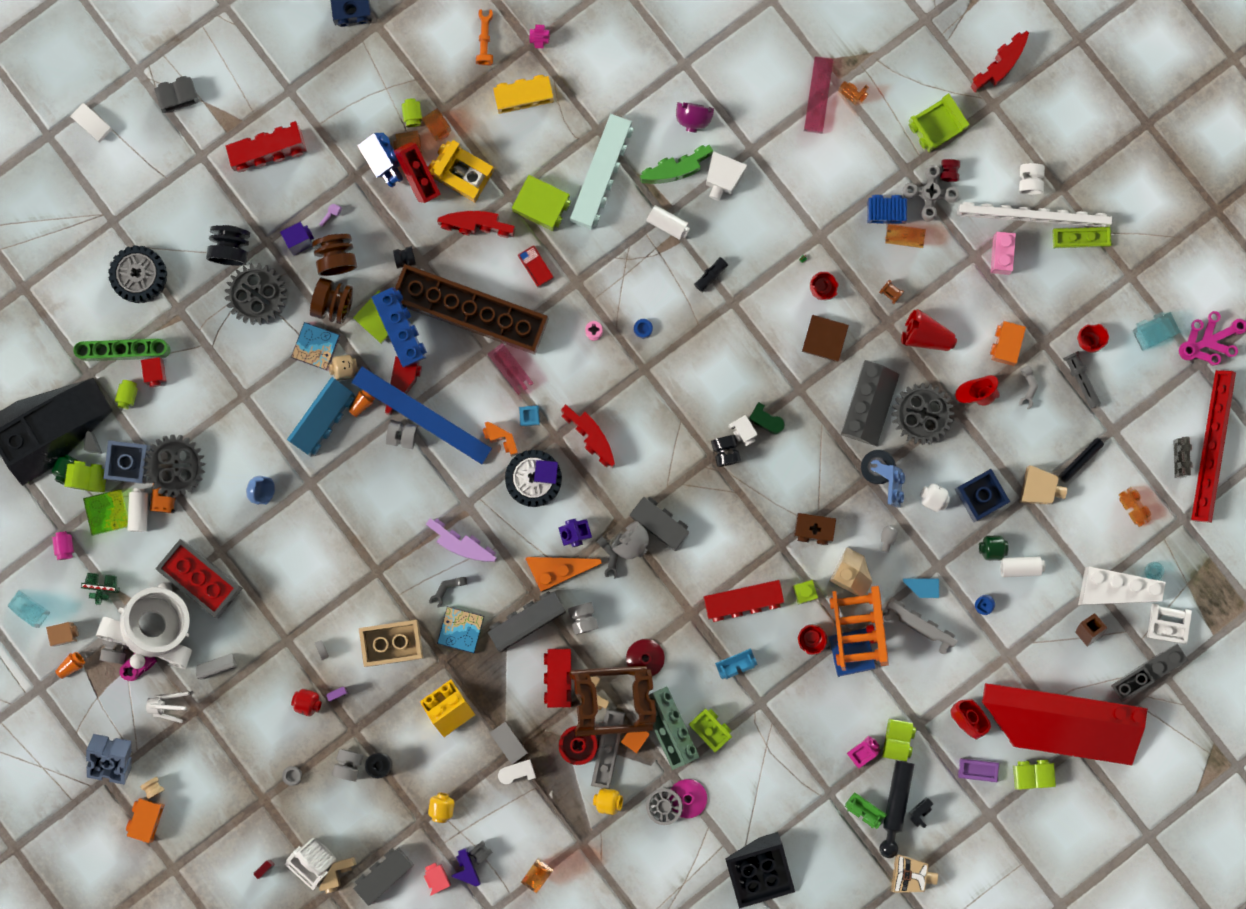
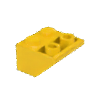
(447, 708)

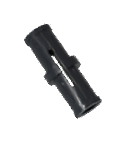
(711, 274)

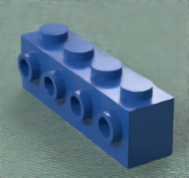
(398, 327)

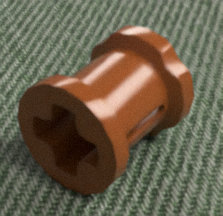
(891, 291)

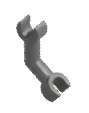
(613, 556)
(447, 584)

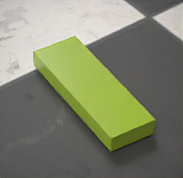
(1081, 237)

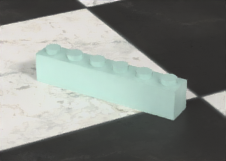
(601, 171)

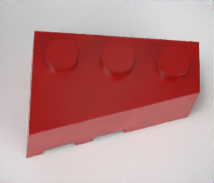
(558, 678)

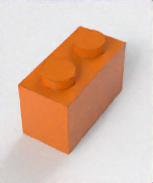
(1008, 343)
(145, 820)

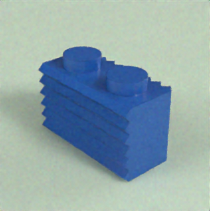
(887, 210)

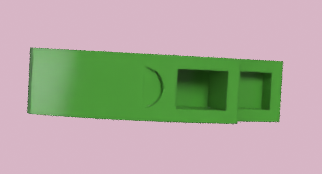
(671, 171)

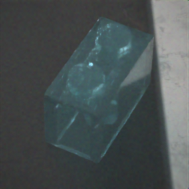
(1155, 331)

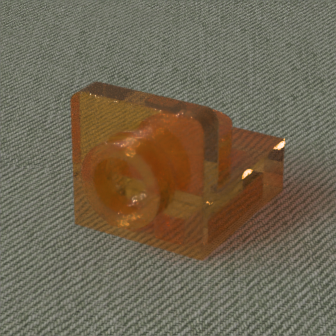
(850, 92)

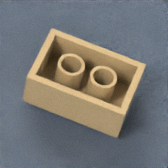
(391, 643)

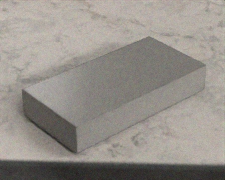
(508, 743)

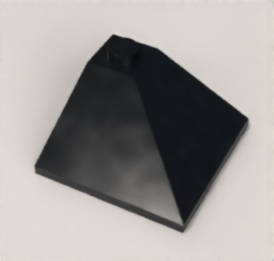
(760, 871)

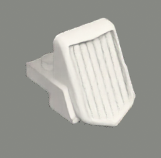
(311, 862)

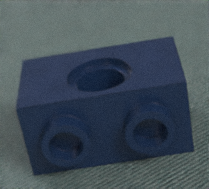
(340, 9)

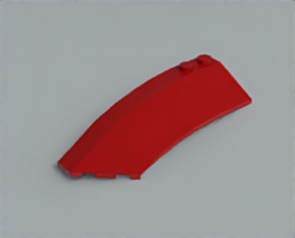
(1067, 723)

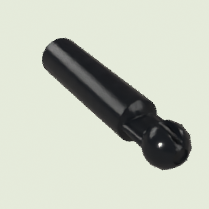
(896, 806)

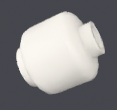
(935, 497)

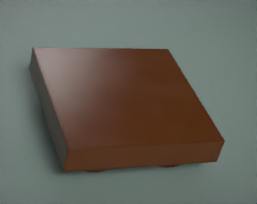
(825, 338)

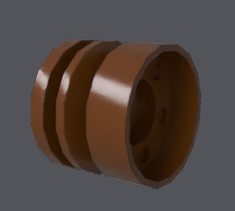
(333, 250)
(336, 302)

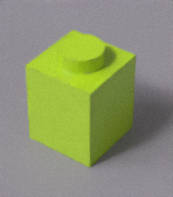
(805, 592)

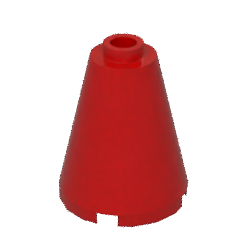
(927, 333)

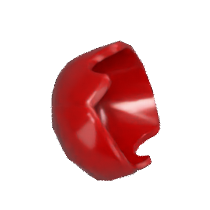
(823, 286)
(1093, 338)
(812, 639)

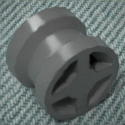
(480, 852)

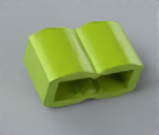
(85, 477)
(898, 740)
(1034, 775)

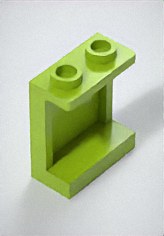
(938, 123)

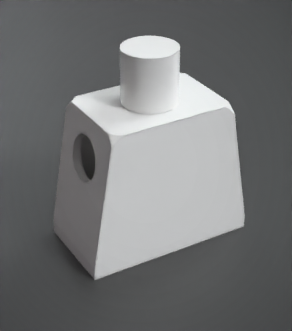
(723, 175)

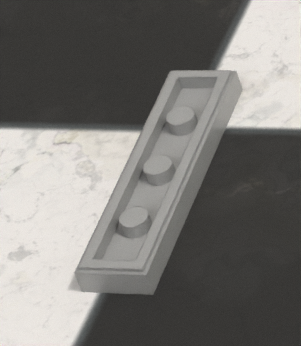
(607, 751)

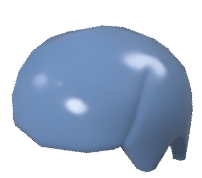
(260, 490)

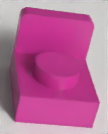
(864, 751)

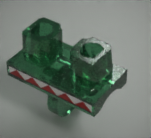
(91, 583)

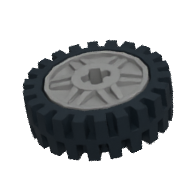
(123, 275)

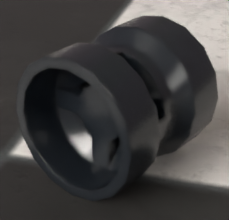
(404, 257)

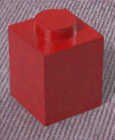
(153, 371)

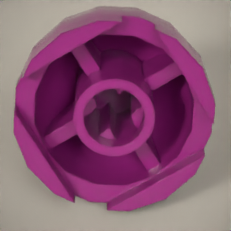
(693, 116)

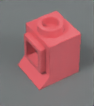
(436, 878)

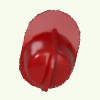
(979, 390)

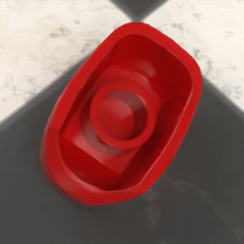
(970, 718)

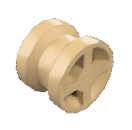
(152, 788)

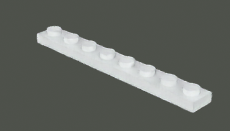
(1043, 215)

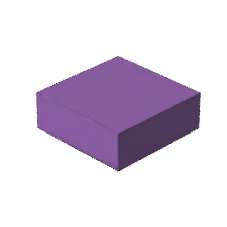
(337, 694)

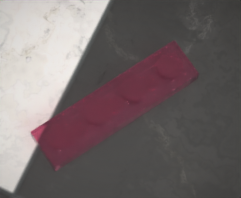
(818, 95)

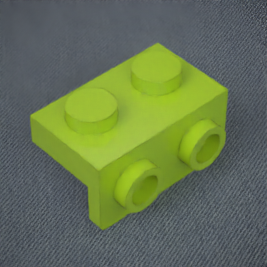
(710, 729)

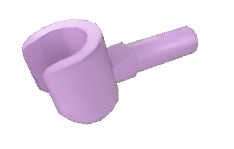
(333, 209)

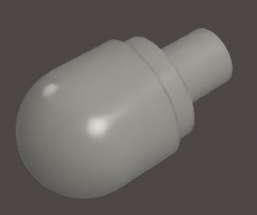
(888, 537)

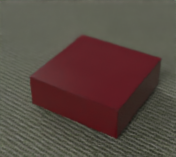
(263, 869)

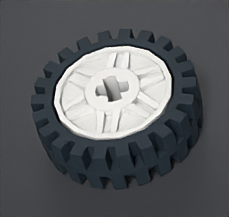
(519, 484)

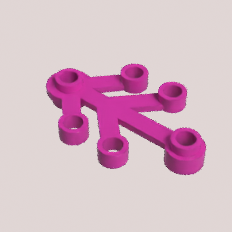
(1210, 340)

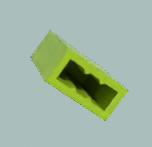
(541, 203)

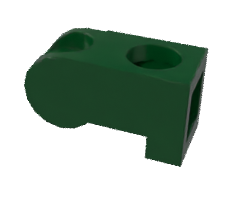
(766, 421)

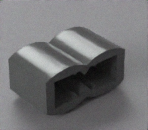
(176, 94)

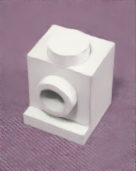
(743, 430)

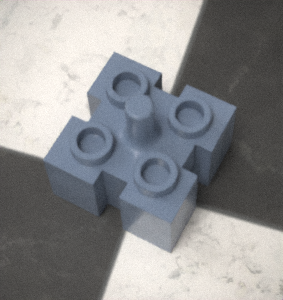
(109, 759)

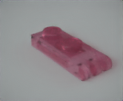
(509, 368)

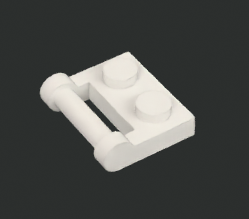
(1168, 630)

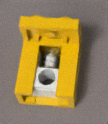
(446, 162)

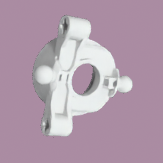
(165, 646)

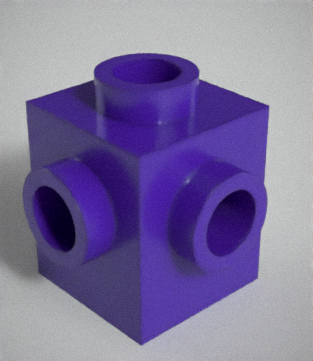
(575, 532)

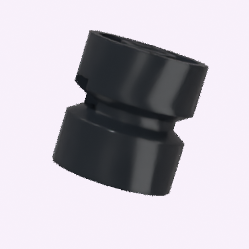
(724, 444)
(378, 765)

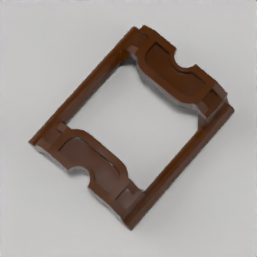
(589, 707)

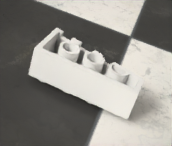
(1112, 587)

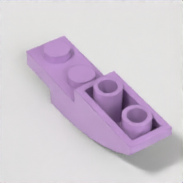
(466, 547)

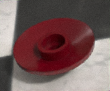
(647, 647)

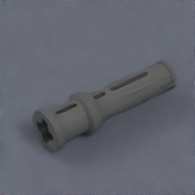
(1078, 370)

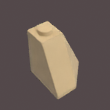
(852, 573)

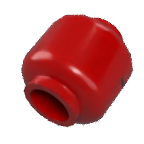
(306, 702)

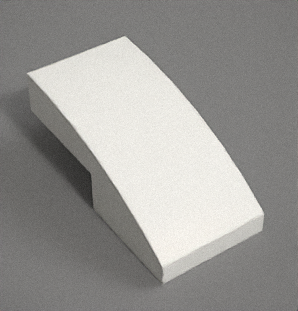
(91, 122)

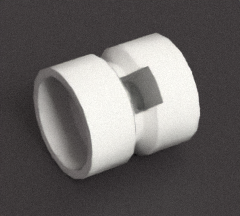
(1031, 179)

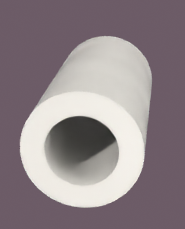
(668, 222)
(137, 510)
(1022, 566)

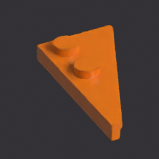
(554, 571)

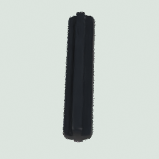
(1081, 460)

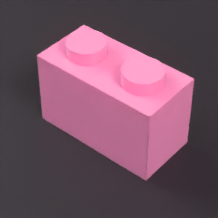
(1003, 253)

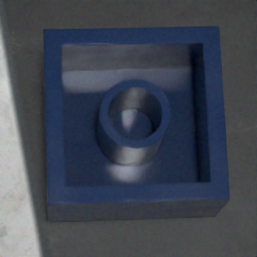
(982, 495)

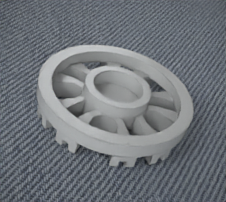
(664, 806)

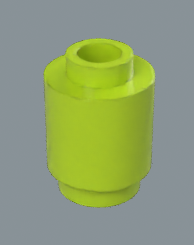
(411, 112)
(126, 394)

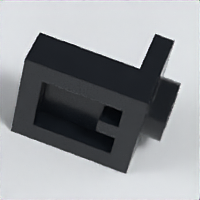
(923, 809)

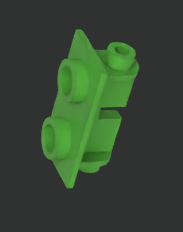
(861, 807)

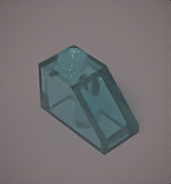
(28, 609)

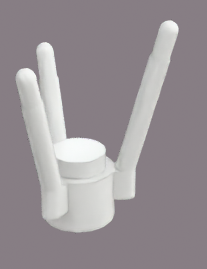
(157, 706)

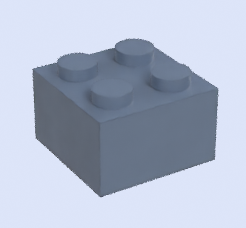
(125, 462)

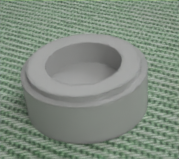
(321, 649)
(292, 775)

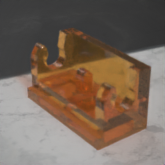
(905, 236)

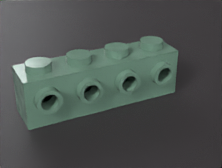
(672, 730)

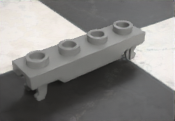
(928, 629)

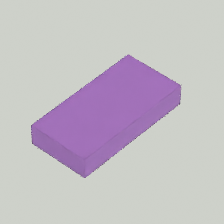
(978, 770)

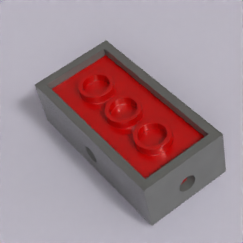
(199, 578)

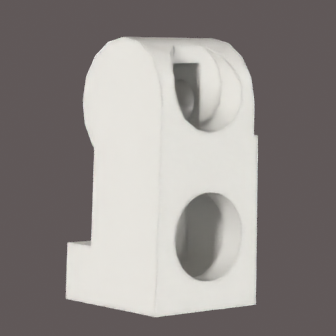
(510, 773)

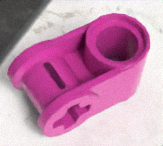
(149, 662)

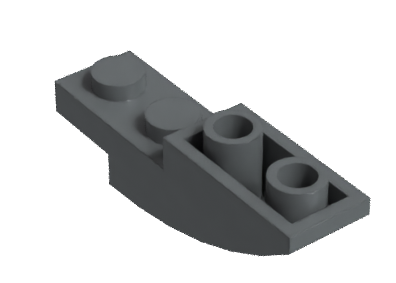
(1149, 672)

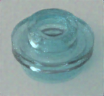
(1160, 571)

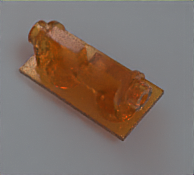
(1140, 512)

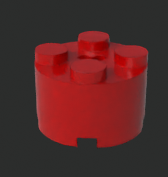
(576, 756)

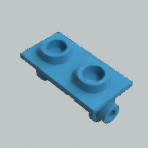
(728, 667)

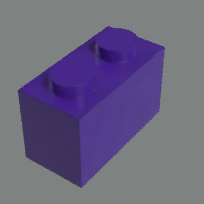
(297, 238)

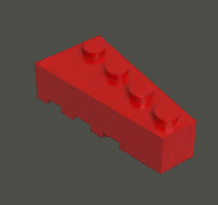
(266, 148)

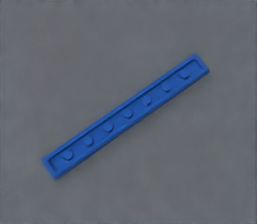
(421, 415)

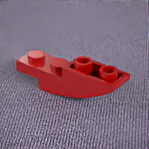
(1006, 58)
(468, 222)
(596, 440)

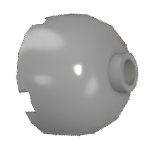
(632, 542)

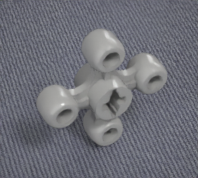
(923, 192)

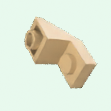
(332, 878)

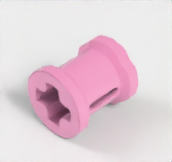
(589, 327)

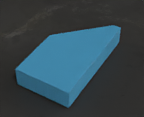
(923, 587)

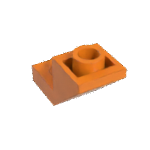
(495, 434)

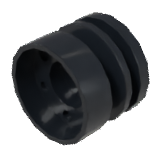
(228, 249)

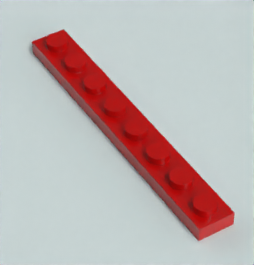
(1213, 446)

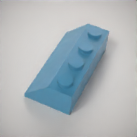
(321, 417)

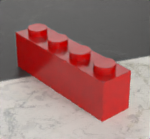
(743, 599)

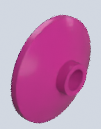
(698, 795)

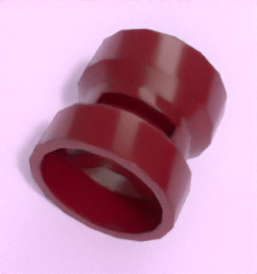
(950, 170)

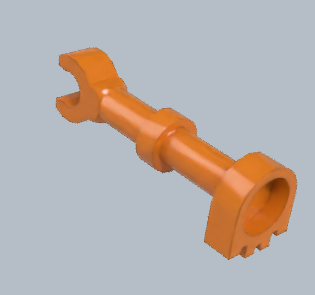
(484, 58)

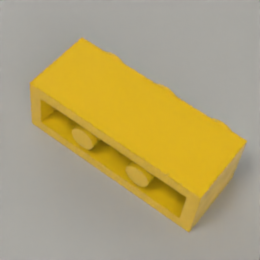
(523, 94)

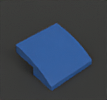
(852, 648)

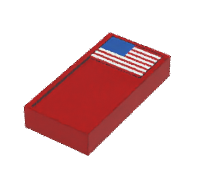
(535, 266)

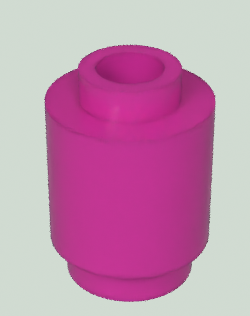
(63, 545)

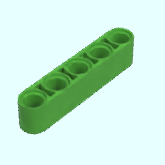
(113, 346)

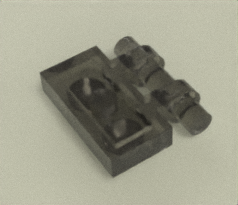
(1182, 462)

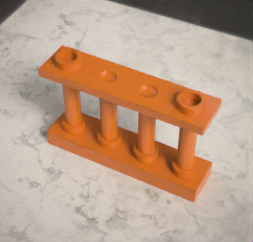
(875, 617)

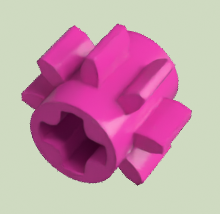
(539, 36)

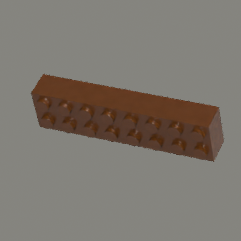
(471, 309)

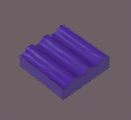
(546, 472)

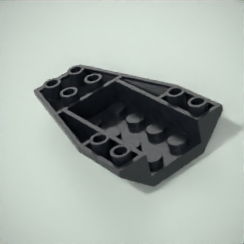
(49, 427)

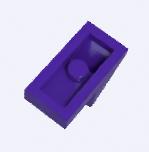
(469, 874)

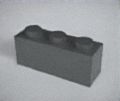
(660, 522)
(382, 875)

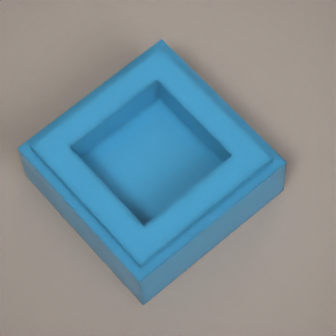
(529, 416)

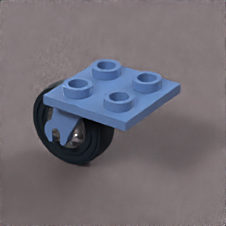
(879, 468)

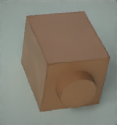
(62, 634)

